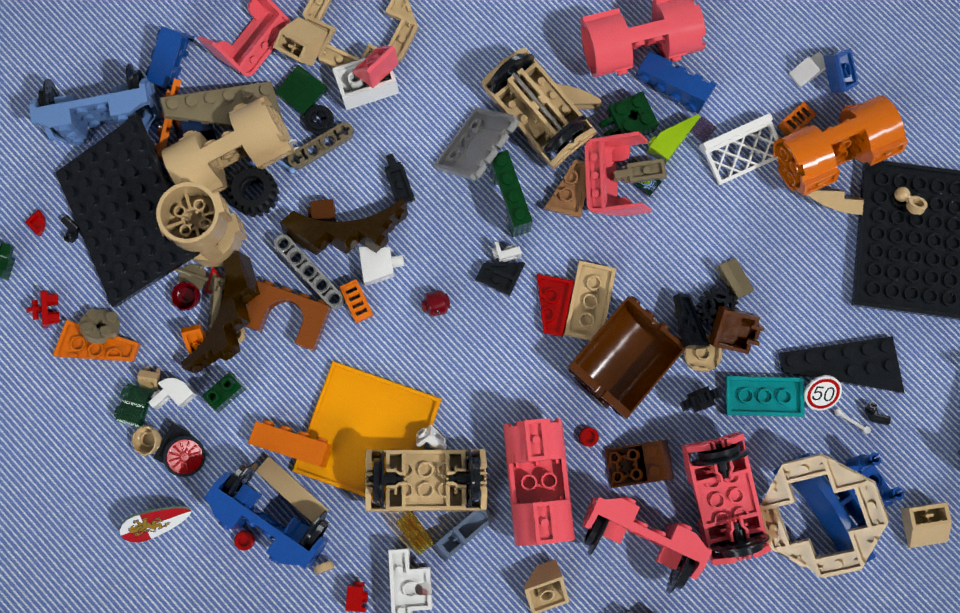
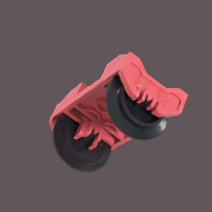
(726, 499)
(679, 546)

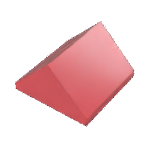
(377, 65)

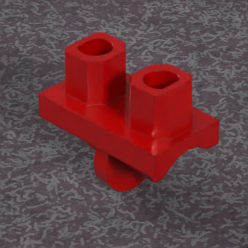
(48, 318)

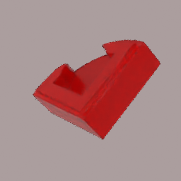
(37, 222)

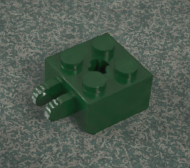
(633, 106)

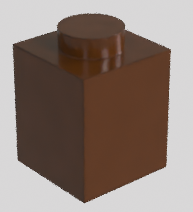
(322, 210)

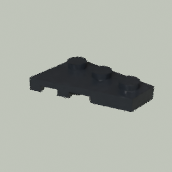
(689, 324)

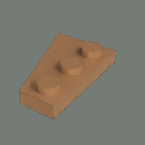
(570, 193)

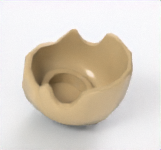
(146, 440)

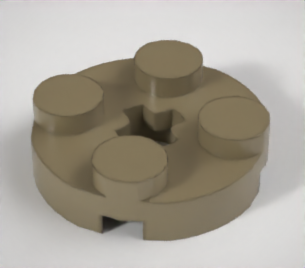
(95, 317)

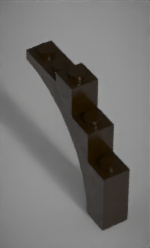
(345, 235)
(232, 316)

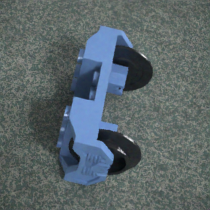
(69, 118)

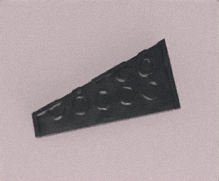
(857, 363)

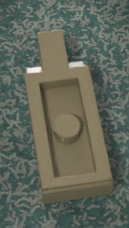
(641, 171)
(215, 300)

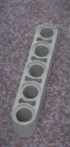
(305, 263)

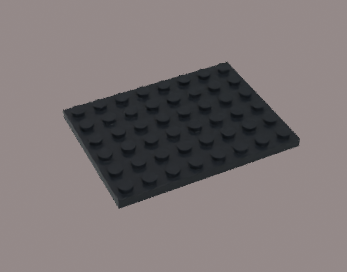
(114, 203)
(903, 257)

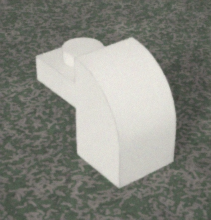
(172, 389)

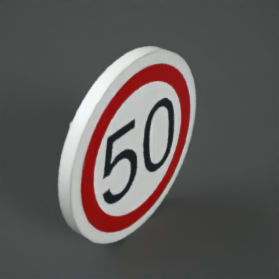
(822, 392)

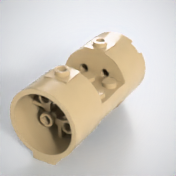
(256, 133)
(207, 219)

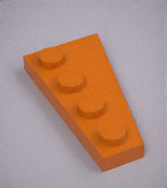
(163, 130)
(73, 345)

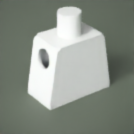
(379, 265)

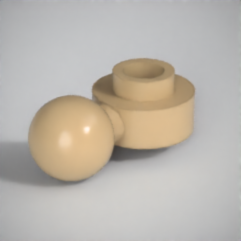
(915, 204)

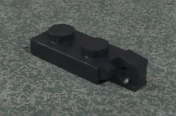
(398, 180)

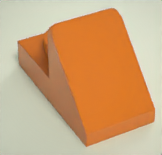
(193, 337)

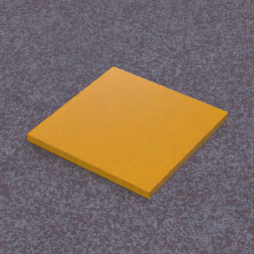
(361, 415)

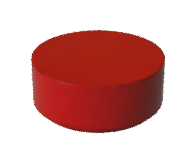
(588, 437)
(244, 540)

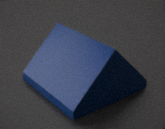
(841, 70)

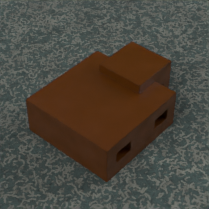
(735, 330)

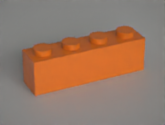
(290, 444)

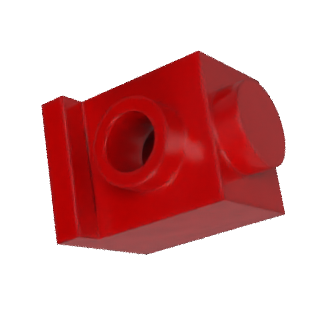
(356, 597)

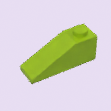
(670, 139)

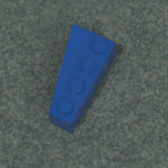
(675, 82)

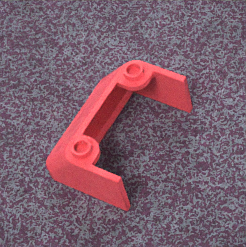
(254, 42)
(600, 162)

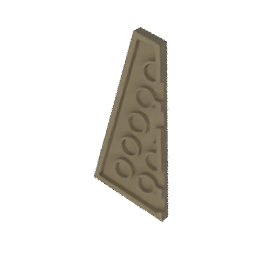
(215, 105)

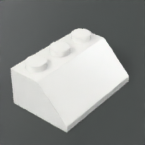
(357, 92)

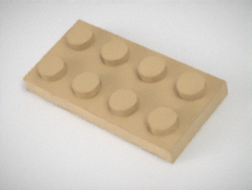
(589, 300)

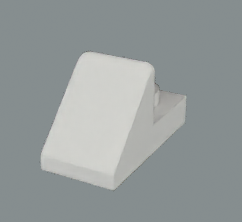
(808, 69)

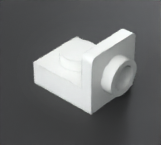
(509, 253)
(432, 437)

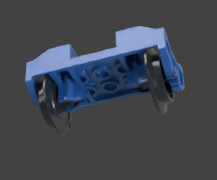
(234, 506)

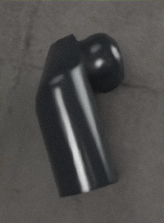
(72, 231)
(874, 416)

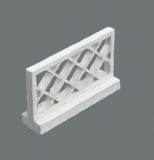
(732, 137)

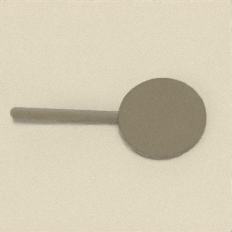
(194, 268)

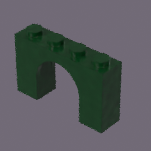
(504, 175)

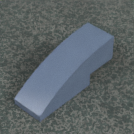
(462, 533)

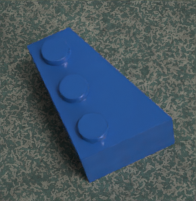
(167, 56)

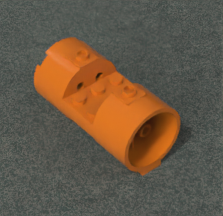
(864, 132)

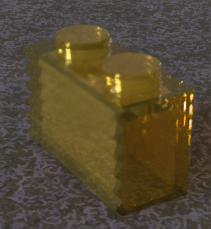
(415, 532)

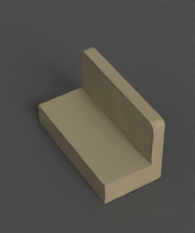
(734, 279)

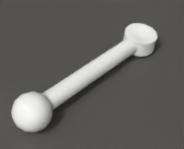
(866, 430)

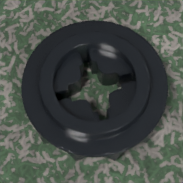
(311, 116)

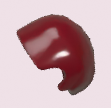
(185, 296)

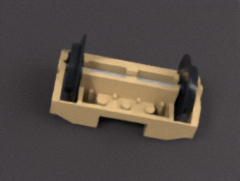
(525, 88)

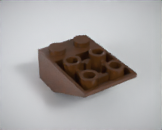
(639, 463)

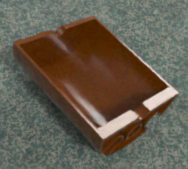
(626, 358)

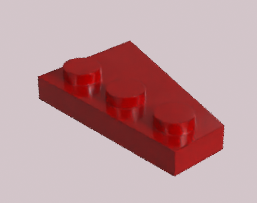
(555, 302)

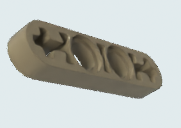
(319, 143)

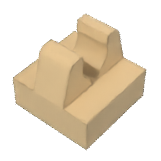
(149, 379)

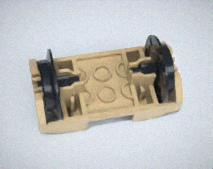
(426, 480)

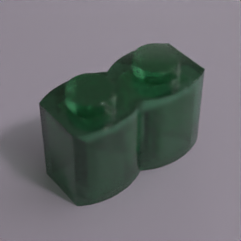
(133, 405)

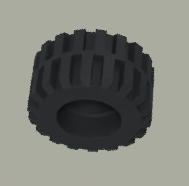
(243, 180)

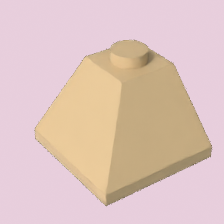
(546, 588)

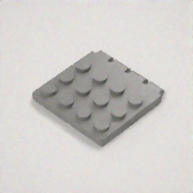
(476, 143)

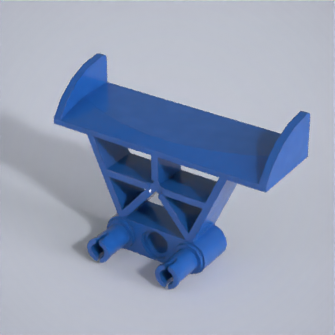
(830, 509)

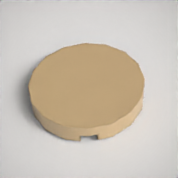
(703, 359)

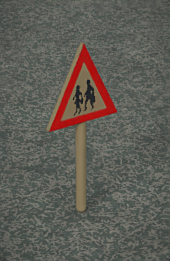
(214, 273)

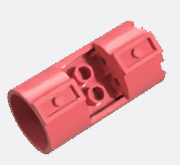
(609, 43)
(538, 482)

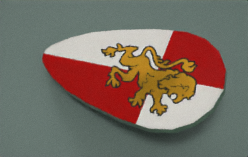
(152, 523)

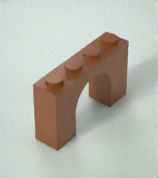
(314, 312)

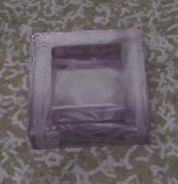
(703, 129)

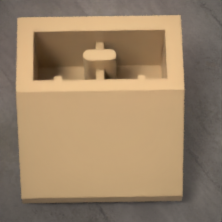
(301, 41)
(926, 524)

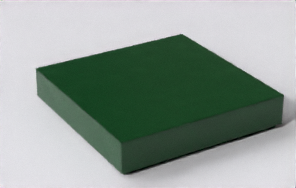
(301, 90)

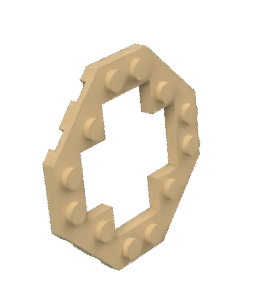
(335, 57)
(841, 479)

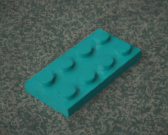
(764, 396)

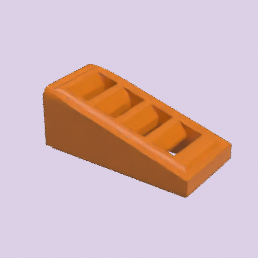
(786, 128)
(348, 286)

